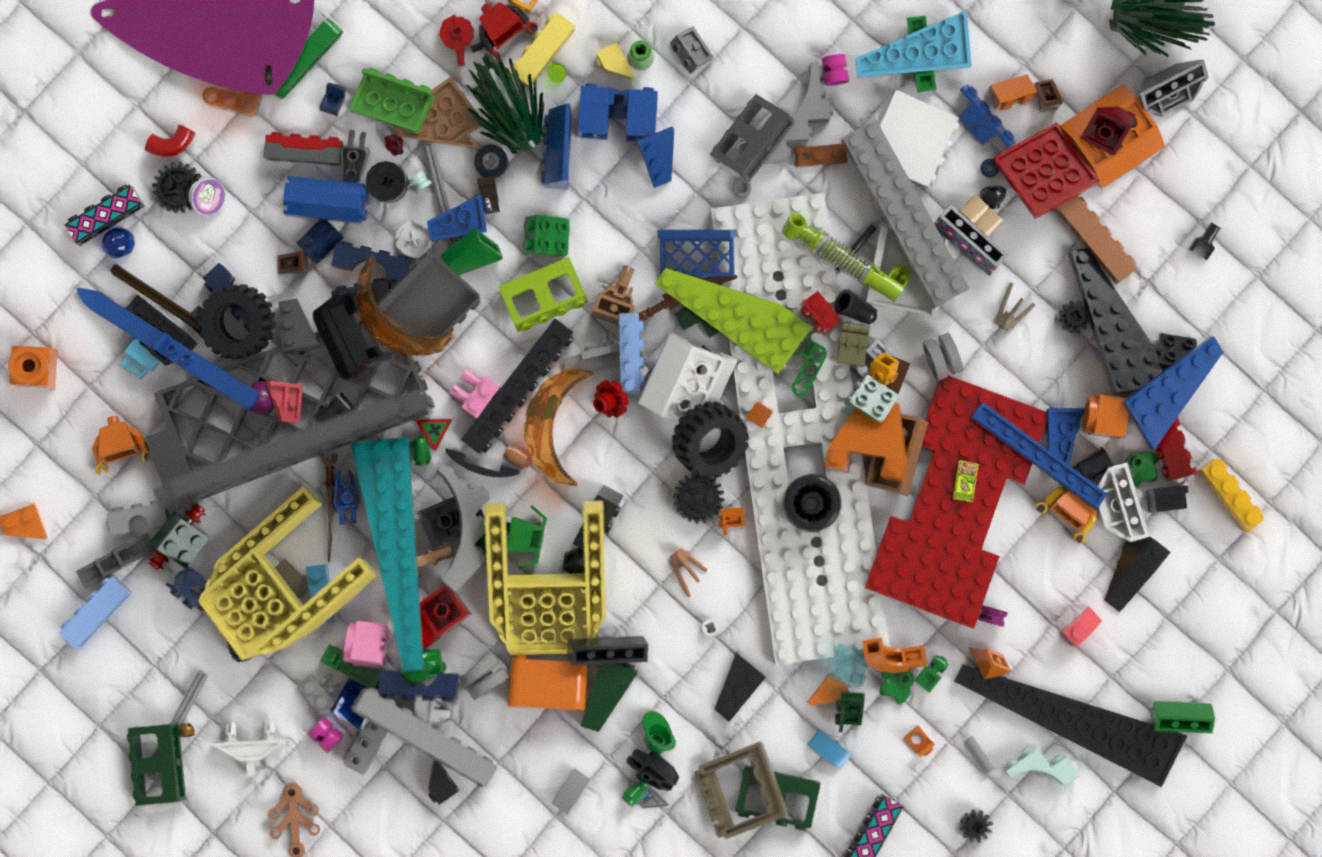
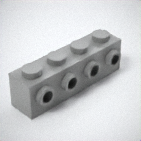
(365, 747)

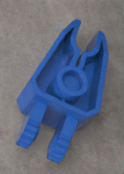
(346, 498)

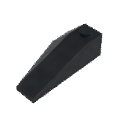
(151, 315)
(1133, 569)

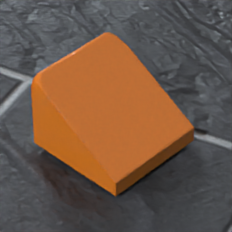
(759, 414)

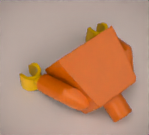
(117, 443)

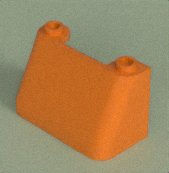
(547, 684)

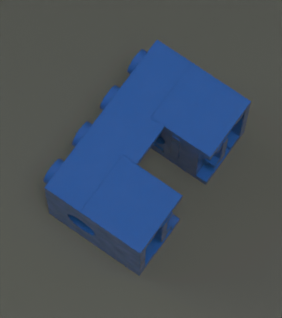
(602, 103)

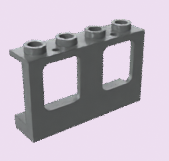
(760, 142)

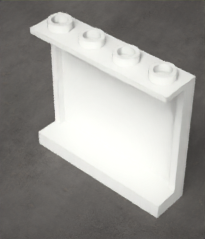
(918, 135)
(912, 297)

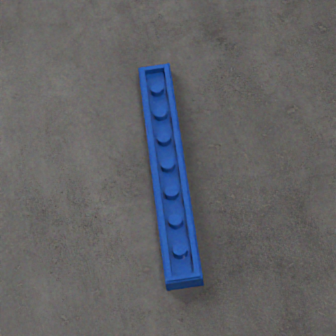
(1039, 456)

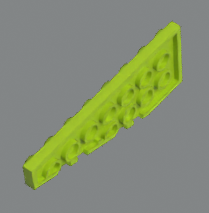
(753, 323)

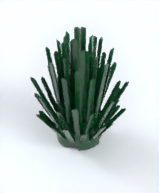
(1163, 17)
(508, 114)

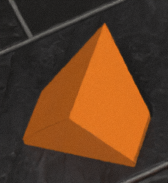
(990, 663)

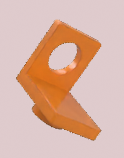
(924, 747)

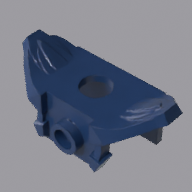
(183, 584)

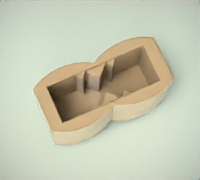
(981, 215)

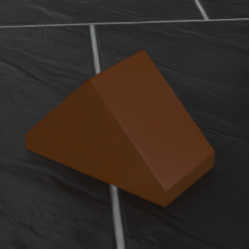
(1047, 95)
(293, 263)

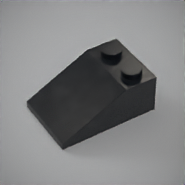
(442, 521)

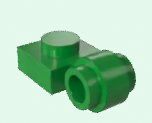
(928, 677)

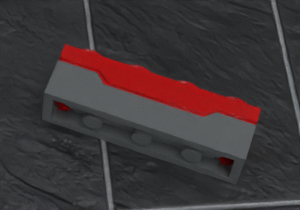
(303, 150)

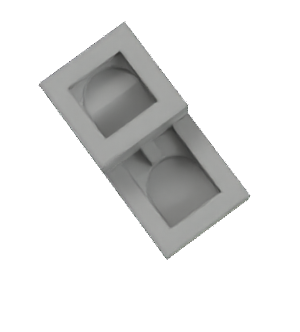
(872, 353)
(570, 791)

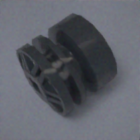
(377, 177)

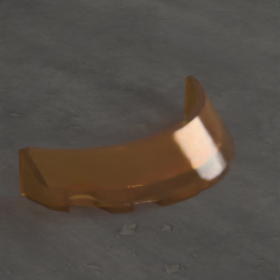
(388, 333)
(540, 420)

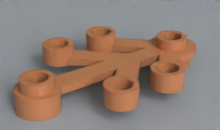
(294, 816)

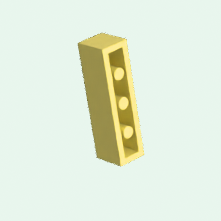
(544, 48)

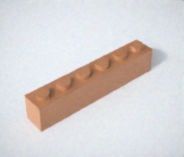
(1096, 238)

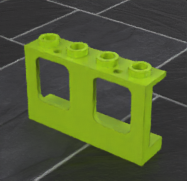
(538, 283)

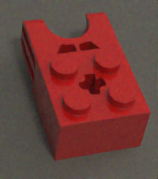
(433, 623)

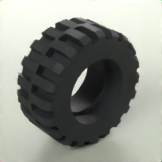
(213, 321)
(724, 453)

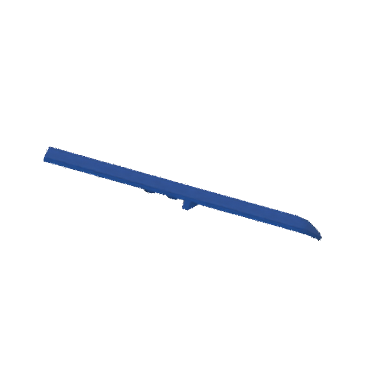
(169, 348)

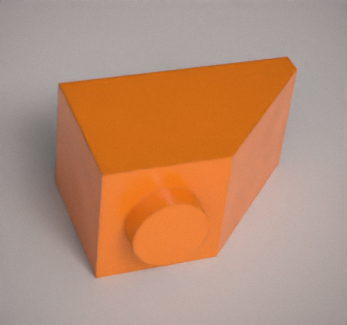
(827, 692)

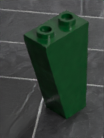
(607, 690)

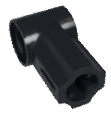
(337, 406)

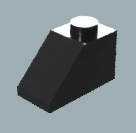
(441, 784)

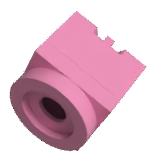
(366, 644)

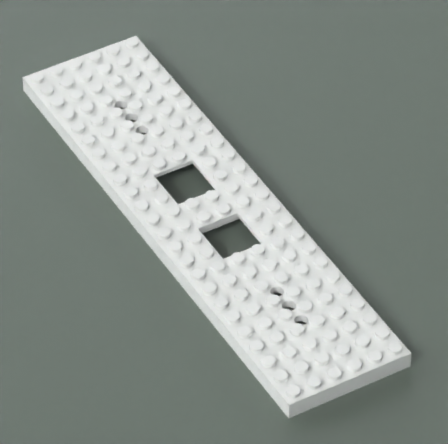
(802, 615)

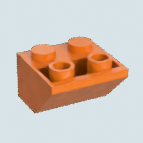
(1011, 92)

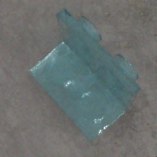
(848, 666)

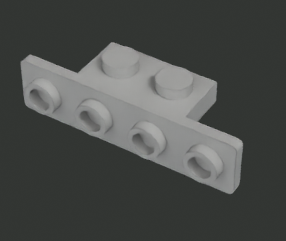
(595, 358)

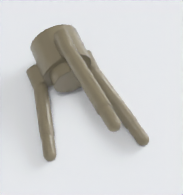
(1007, 320)

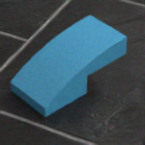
(829, 749)

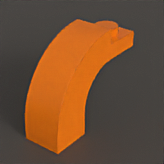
(891, 659)

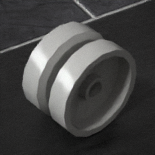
(942, 356)
(484, 677)

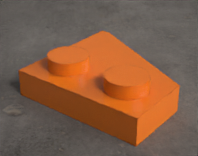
(24, 523)

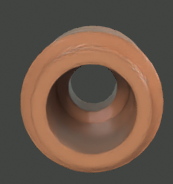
(517, 456)

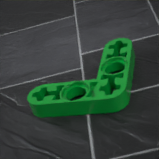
(808, 353)

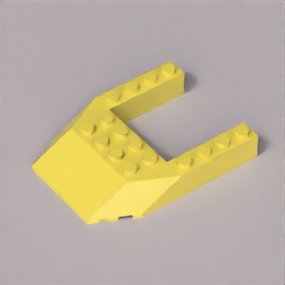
(256, 604)
(545, 610)

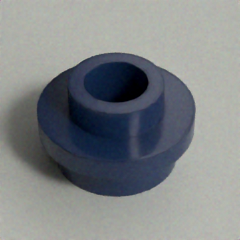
(984, 171)

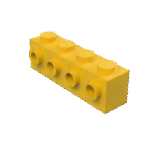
(1231, 495)

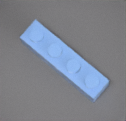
(95, 612)

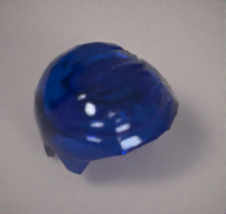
(118, 243)

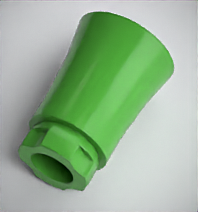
(642, 61)

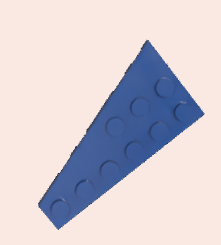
(1165, 396)

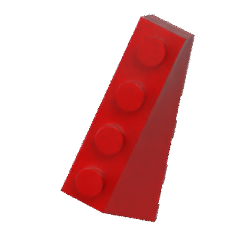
(1173, 455)

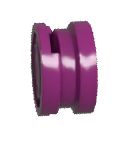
(992, 616)

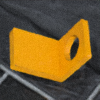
(523, 6)

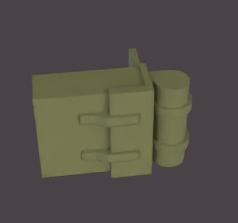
(853, 344)

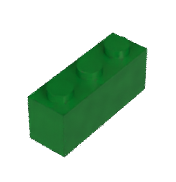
(1183, 717)

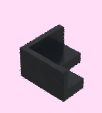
(1167, 498)

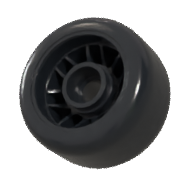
(827, 499)

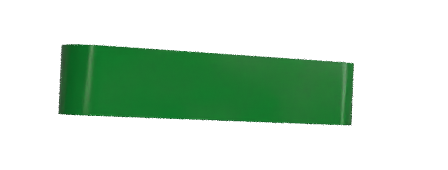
(314, 49)

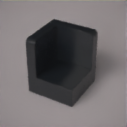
(574, 561)

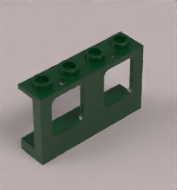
(167, 763)
(786, 783)

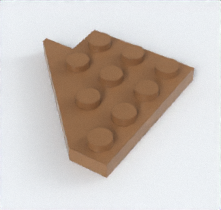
(447, 118)

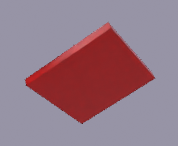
(1046, 170)

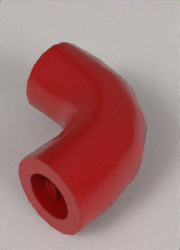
(170, 146)

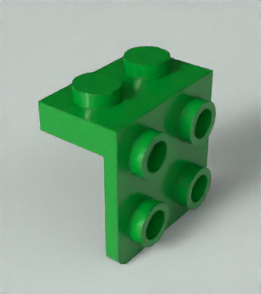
(546, 235)

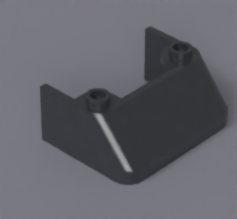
(343, 335)

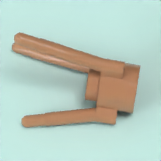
(680, 559)

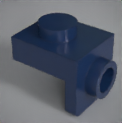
(333, 99)

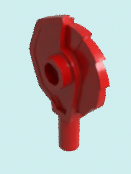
(456, 35)

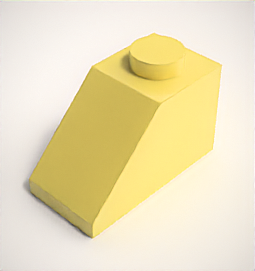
(614, 62)

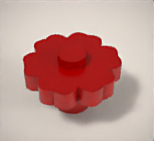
(610, 399)

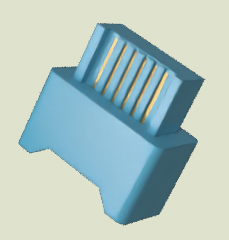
(139, 359)

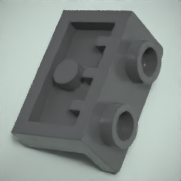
(691, 49)

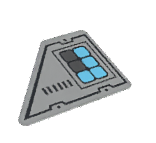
(652, 799)

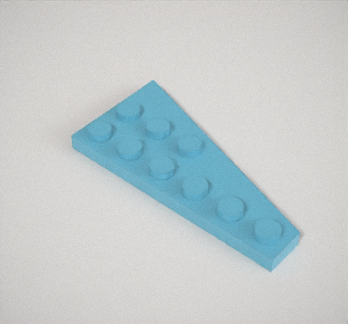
(929, 49)

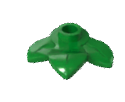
(1144, 469)
(894, 686)

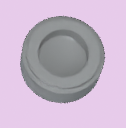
(741, 188)

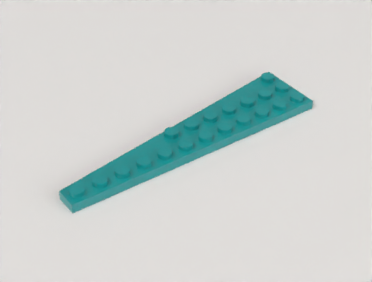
(388, 500)

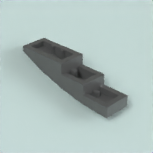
(115, 560)

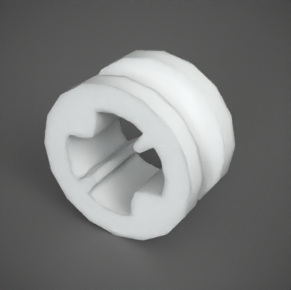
(704, 629)

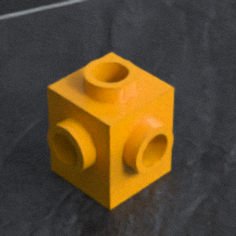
(884, 369)

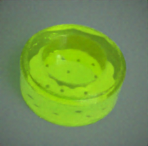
(557, 73)

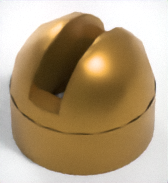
(187, 730)

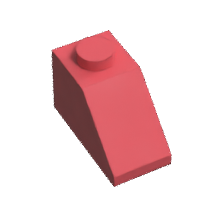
(1081, 627)

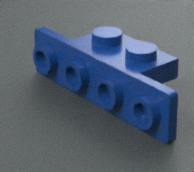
(981, 120)

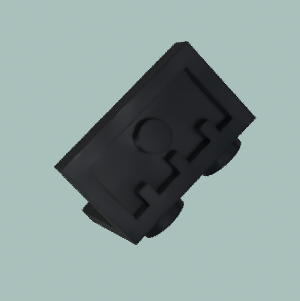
(1173, 348)

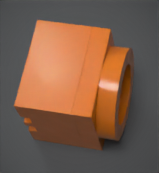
(33, 366)
(1105, 416)

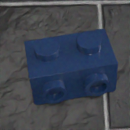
(319, 240)

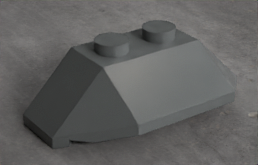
(1173, 87)

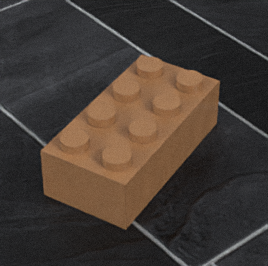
(914, 433)

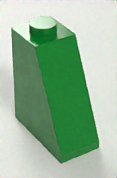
(472, 252)

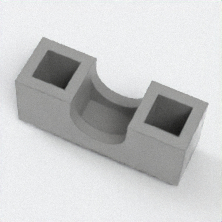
(121, 520)

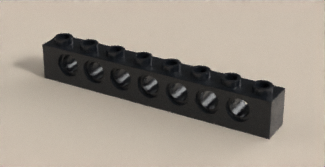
(472, 437)

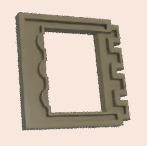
(768, 787)

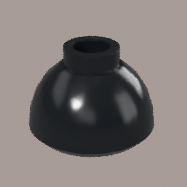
(993, 196)

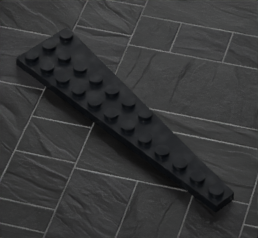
(1101, 731)

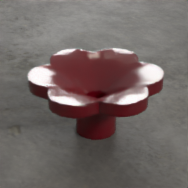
(394, 144)

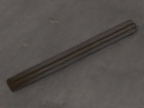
(155, 296)

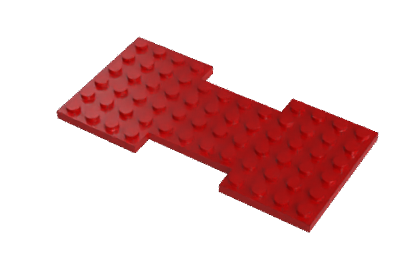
(938, 554)

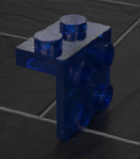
(345, 701)

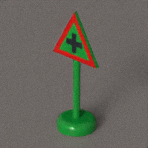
(433, 430)

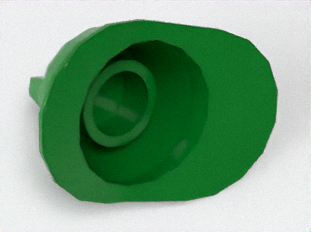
(432, 666)
(658, 733)

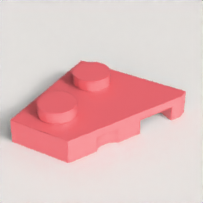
(286, 400)

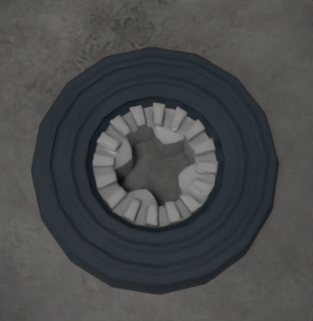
(483, 155)

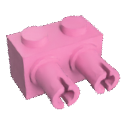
(482, 394)

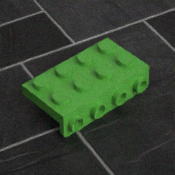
(392, 100)

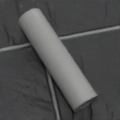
(979, 754)

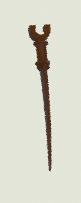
(671, 302)
(329, 484)

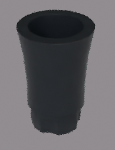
(854, 307)
(1094, 465)

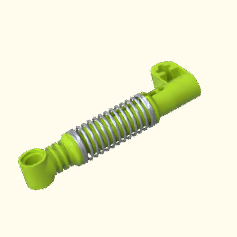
(865, 271)

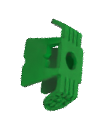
(526, 537)

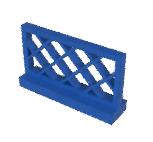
(698, 236)

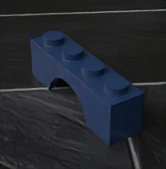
(348, 257)
(219, 278)
(443, 687)

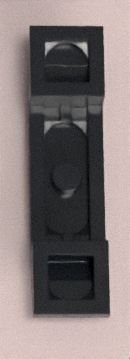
(504, 471)

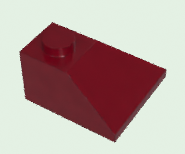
(1108, 128)

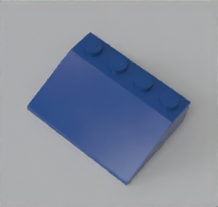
(557, 147)

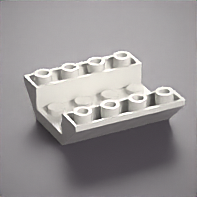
(676, 378)

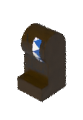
(489, 194)

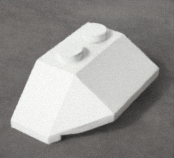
(1121, 506)

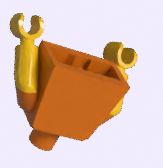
(1071, 510)

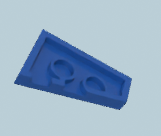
(658, 155)
(459, 220)

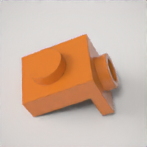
(731, 518)

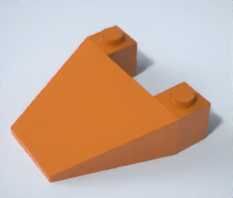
(869, 438)

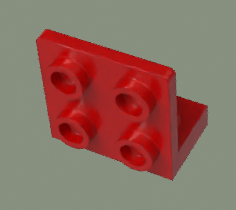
(820, 313)

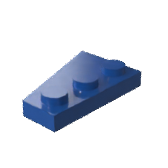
(1062, 430)

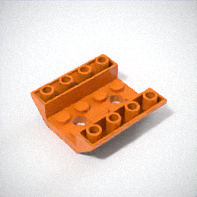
(1136, 147)

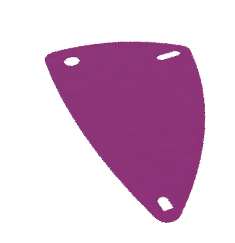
(215, 39)

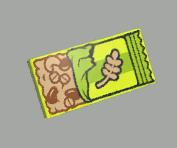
(965, 481)

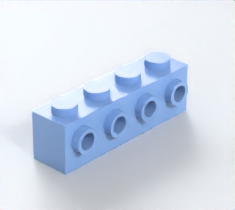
(630, 352)

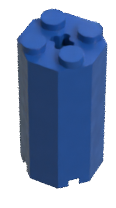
(325, 200)

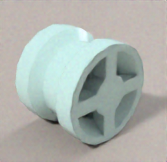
(420, 182)

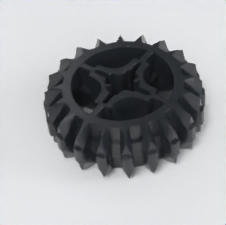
(185, 183)
(709, 484)

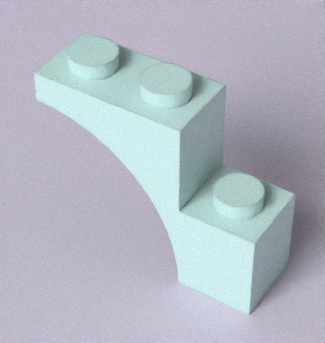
(1032, 759)

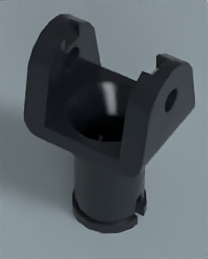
(1207, 239)

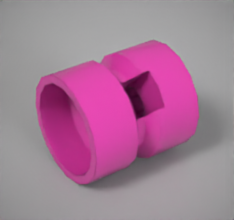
(835, 70)
(326, 735)

